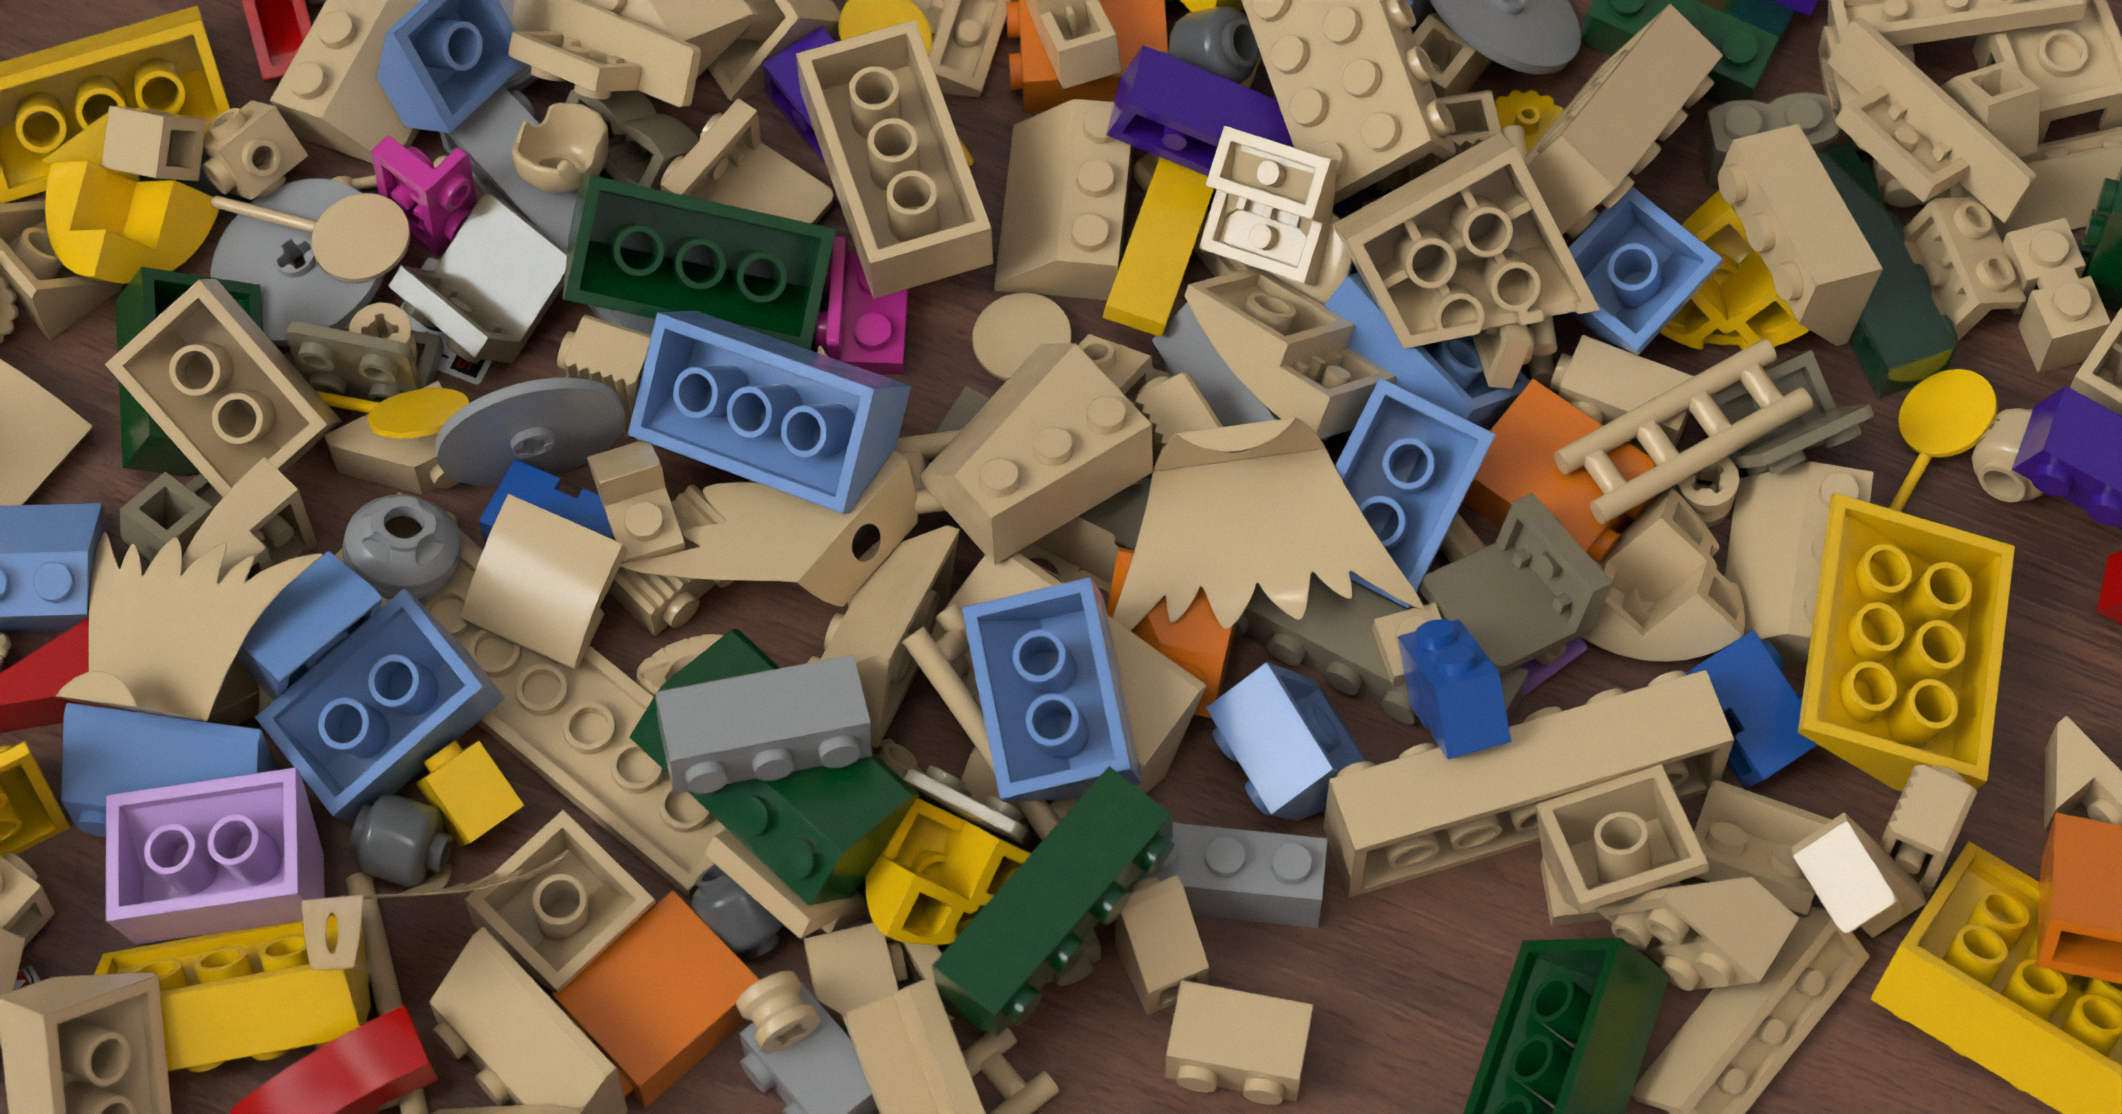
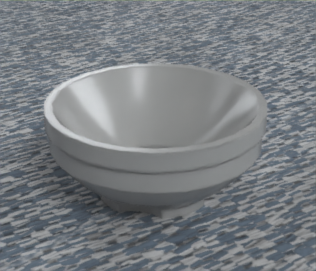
(394, 563)

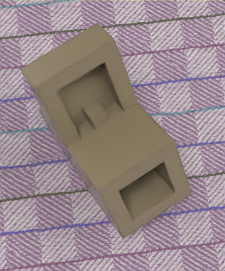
(165, 512)

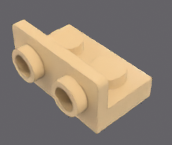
(1963, 260)
(1754, 838)

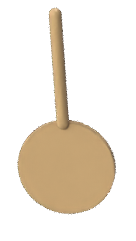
(351, 239)
(1015, 328)

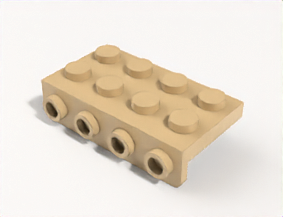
(1352, 85)

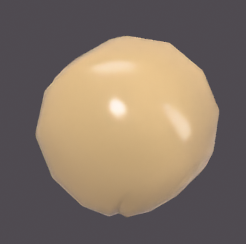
(561, 148)

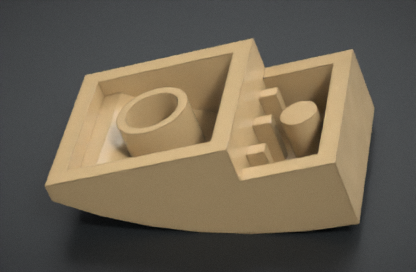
(1286, 349)
(257, 519)

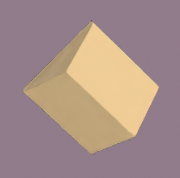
(42, 284)

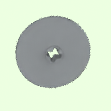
(1516, 33)
(265, 254)
(537, 422)

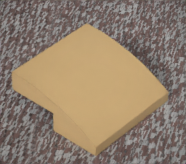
(963, 41)
(1269, 205)
(34, 435)
(542, 582)
(776, 895)

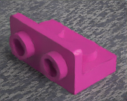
(431, 197)
(856, 326)

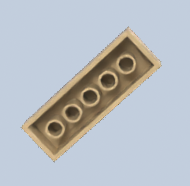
(1442, 813)

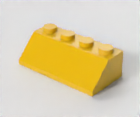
(67, 87)
(247, 993)

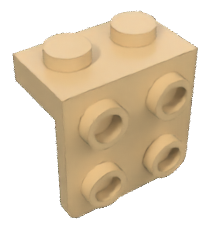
(743, 172)

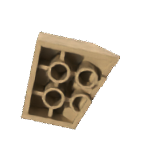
(1465, 250)
(1040, 452)

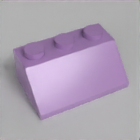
(211, 856)

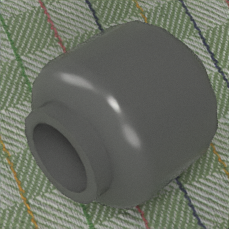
(1216, 42)
(400, 840)
(734, 914)

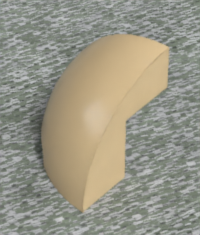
(1667, 589)

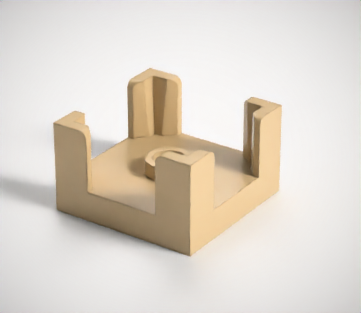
(2070, 61)

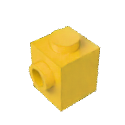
(468, 791)

